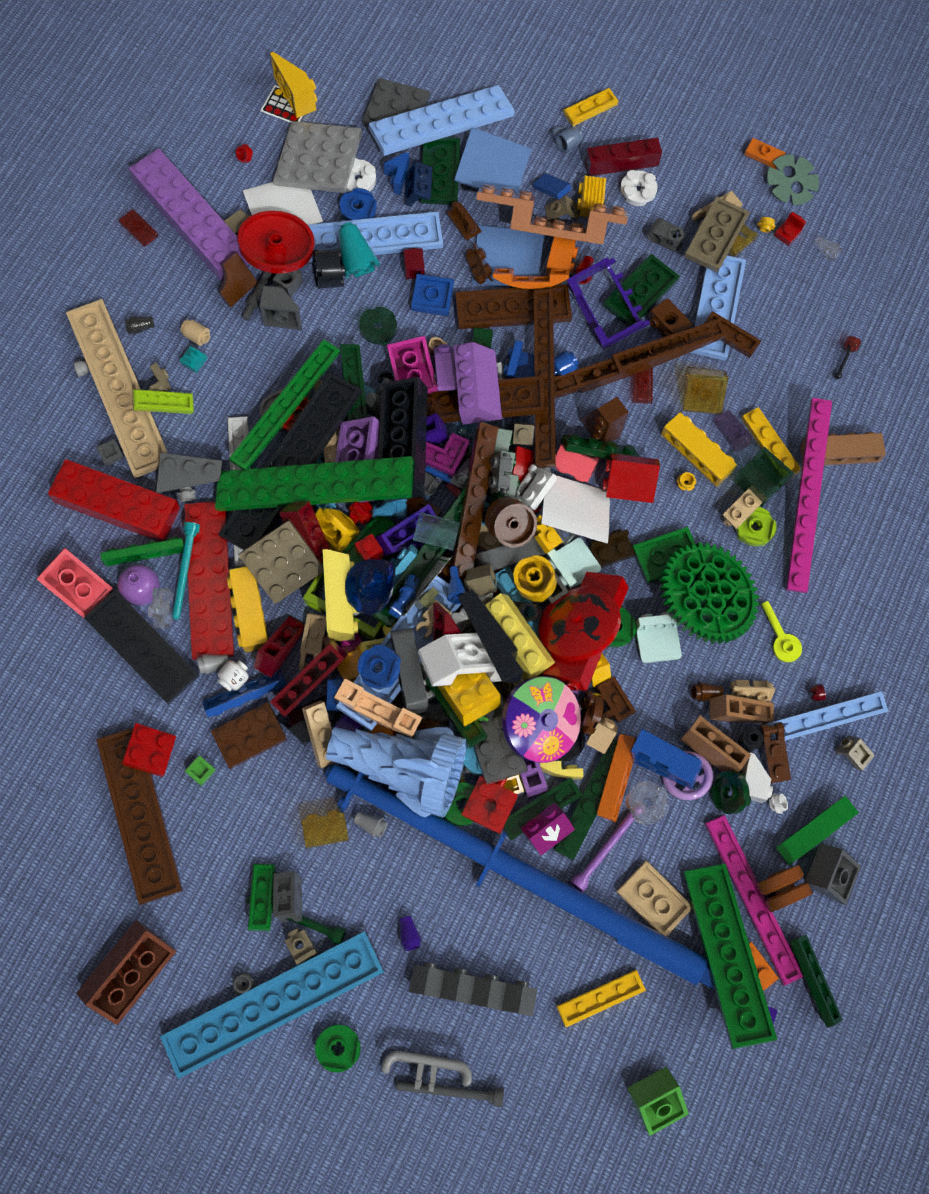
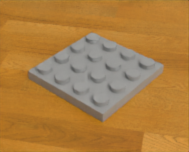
(318, 157)

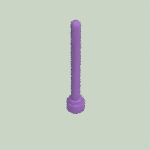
(581, 879)

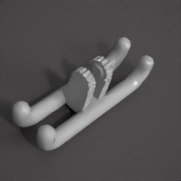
(427, 1060)

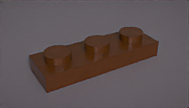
(736, 337)

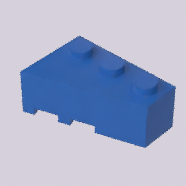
(666, 759)

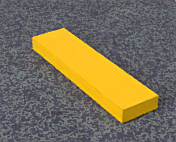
(600, 998)

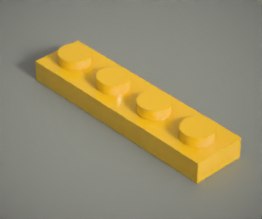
(767, 437)

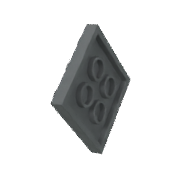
(394, 99)

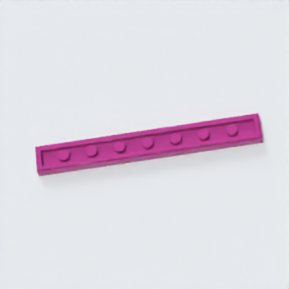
(753, 901)

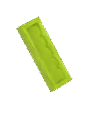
(162, 401)

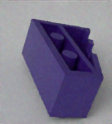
(402, 533)

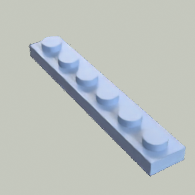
(832, 715)

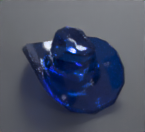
(370, 585)

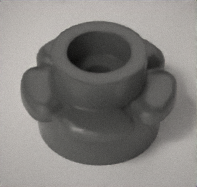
(244, 977)

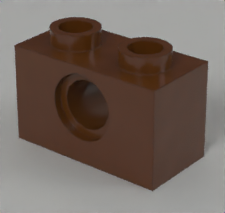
(668, 312)

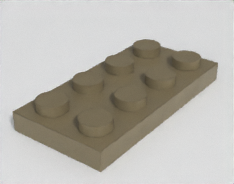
(717, 234)

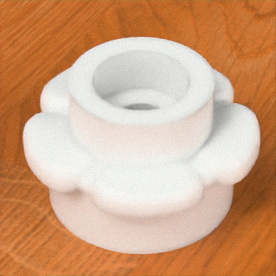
(778, 803)

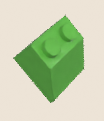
(658, 1100)

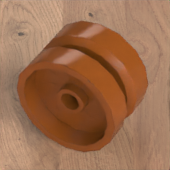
(785, 891)

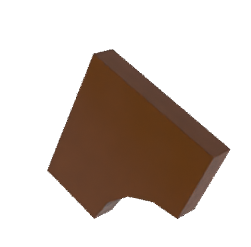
(236, 281)

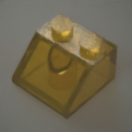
(704, 390)

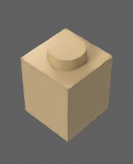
(603, 735)

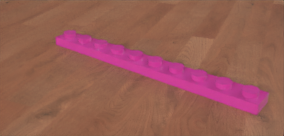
(809, 495)

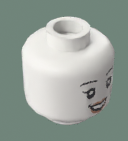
(233, 675)

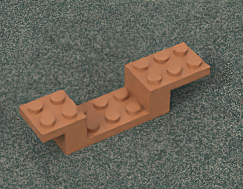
(523, 220)

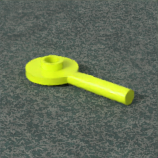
(786, 646)

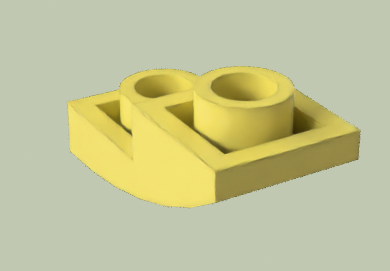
(554, 768)

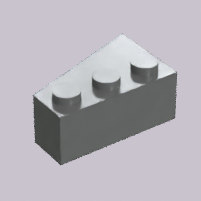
(184, 471)

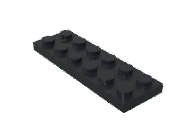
(141, 647)

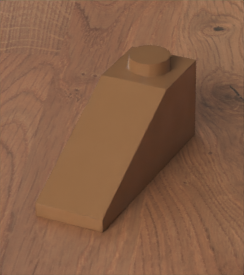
(741, 710)

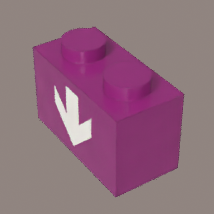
(547, 829)

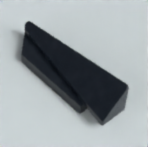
(494, 639)

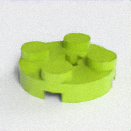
(761, 536)

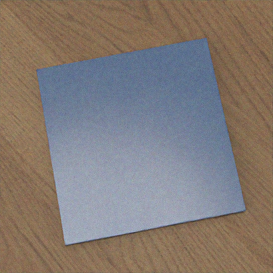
(492, 162)
(510, 250)

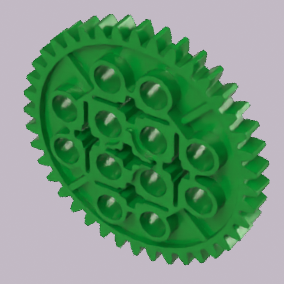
(716, 581)

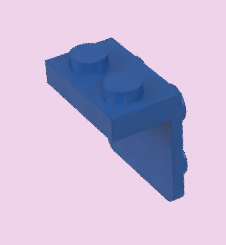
(520, 363)

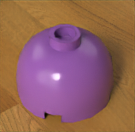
(137, 584)

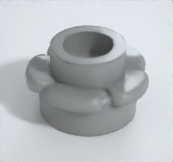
(186, 494)

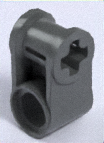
(665, 233)

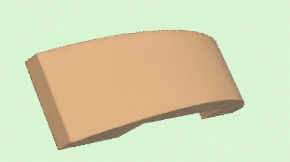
(377, 709)

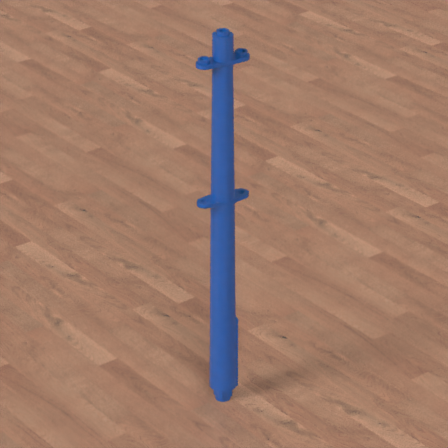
(626, 930)

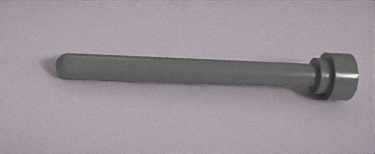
(494, 1096)

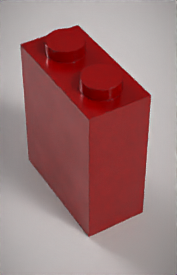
(631, 478)

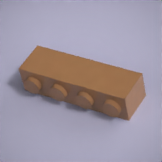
(852, 448)

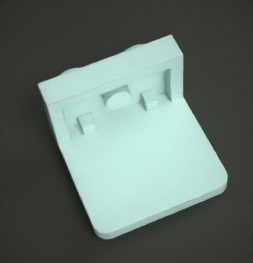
(573, 562)
(658, 638)

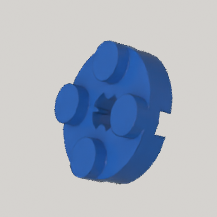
(358, 196)
(389, 672)

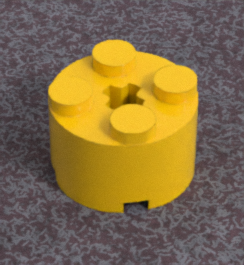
(531, 568)

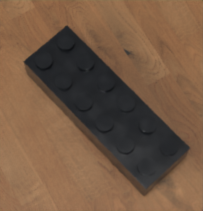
(405, 426)

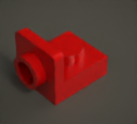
(790, 228)

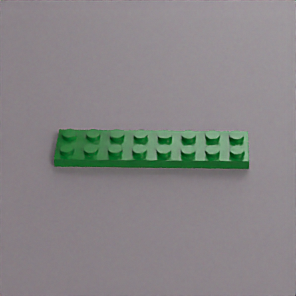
(729, 957)

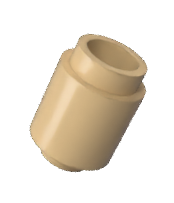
(195, 332)

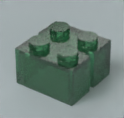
(765, 475)

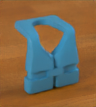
(389, 509)

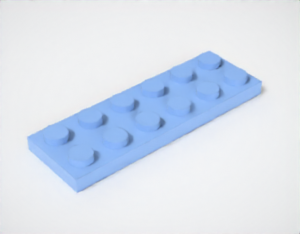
(721, 295)

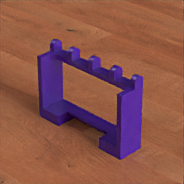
(578, 295)

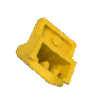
(337, 528)

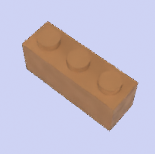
(715, 746)

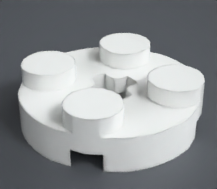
(366, 171)
(642, 179)

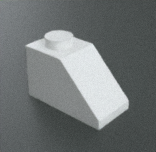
(757, 780)

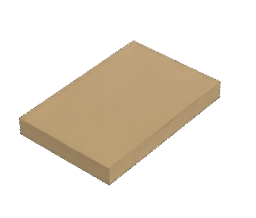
(654, 899)

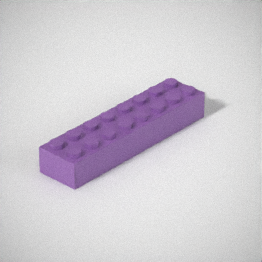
(185, 210)

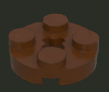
(591, 712)

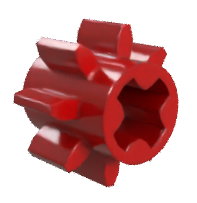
(360, 512)

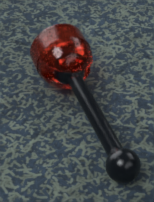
(851, 345)

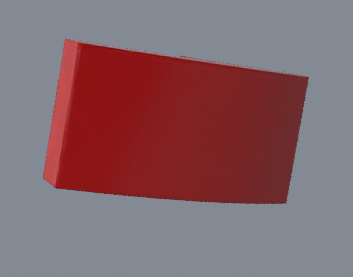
(524, 459)

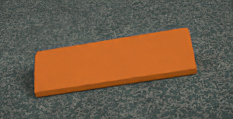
(617, 779)

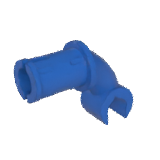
(406, 593)

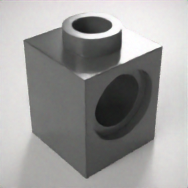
(295, 281)

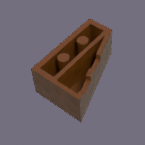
(606, 421)

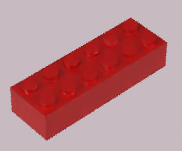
(114, 501)

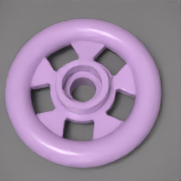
(688, 794)

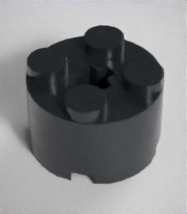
(328, 268)

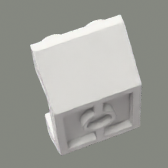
(456, 655)

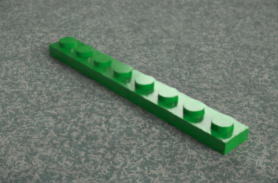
(284, 405)

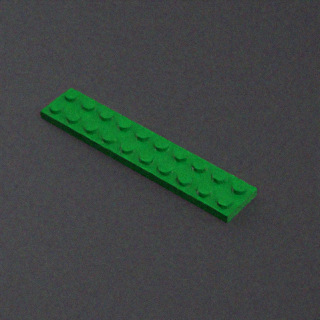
(315, 483)

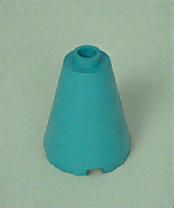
(356, 252)

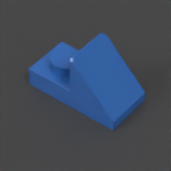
(397, 170)

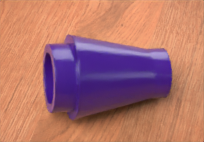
(409, 935)

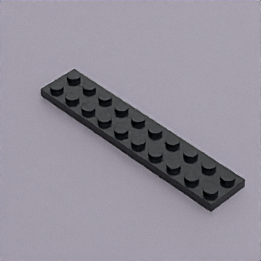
(299, 447)

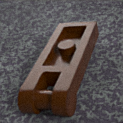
(775, 753)

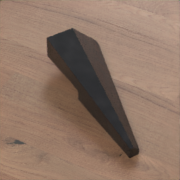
(296, 723)

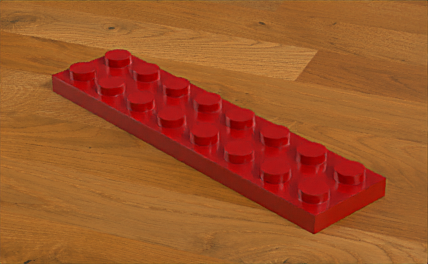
(207, 583)

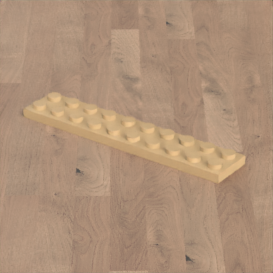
(115, 384)

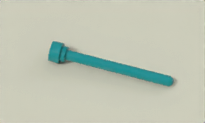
(190, 530)

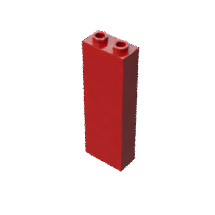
(578, 674)

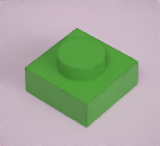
(200, 770)

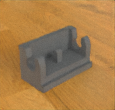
(287, 896)

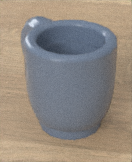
(567, 138)

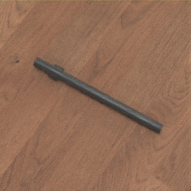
(253, 300)

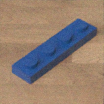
(251, 690)

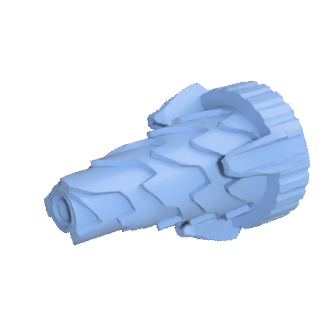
(419, 768)

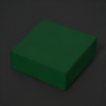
(483, 337)

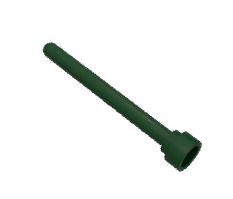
(334, 933)

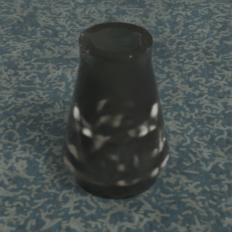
(138, 324)

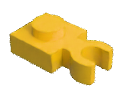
(546, 537)

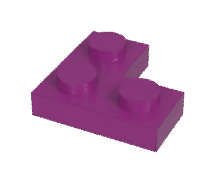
(449, 458)

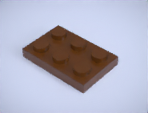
(248, 735)

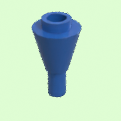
(455, 586)

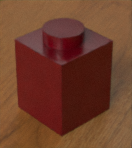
(413, 262)

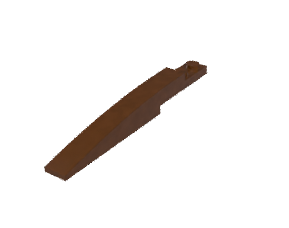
(639, 359)

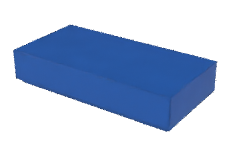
(552, 186)

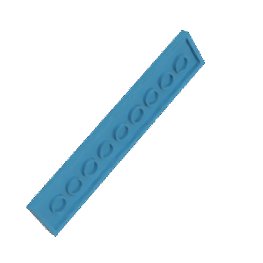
(271, 1005)

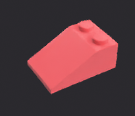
(74, 583)

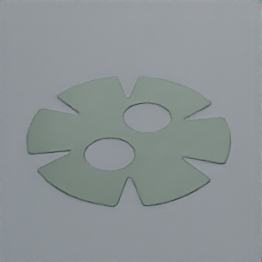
(784, 189)

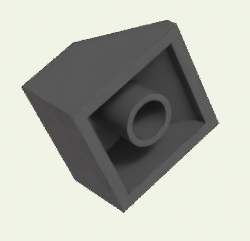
(279, 309)
(833, 873)

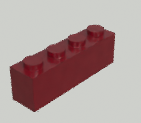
(623, 156)
(309, 678)

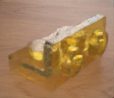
(325, 829)

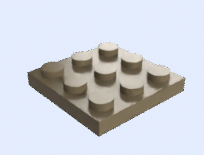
(281, 561)

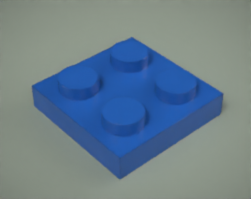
(432, 295)

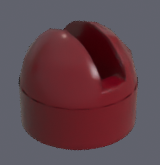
(819, 692)

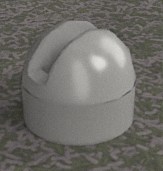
(81, 368)

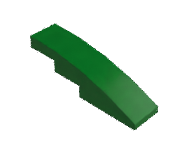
(817, 830)

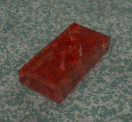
(138, 228)
(643, 387)

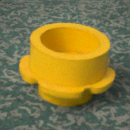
(766, 224)
(686, 477)

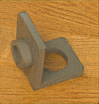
(561, 207)

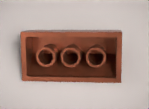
(125, 972)

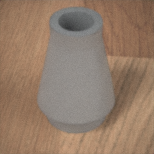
(211, 663)
(372, 824)

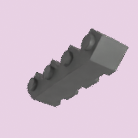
(473, 990)

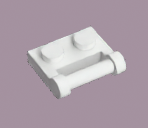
(537, 489)

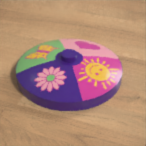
(541, 719)

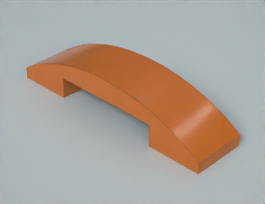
(506, 276)

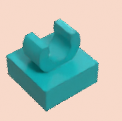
(193, 359)

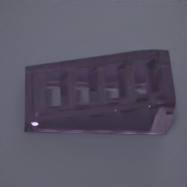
(738, 441)

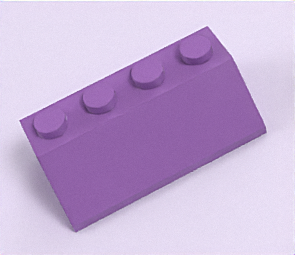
(477, 383)
(358, 440)

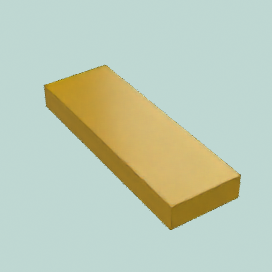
(590, 107)

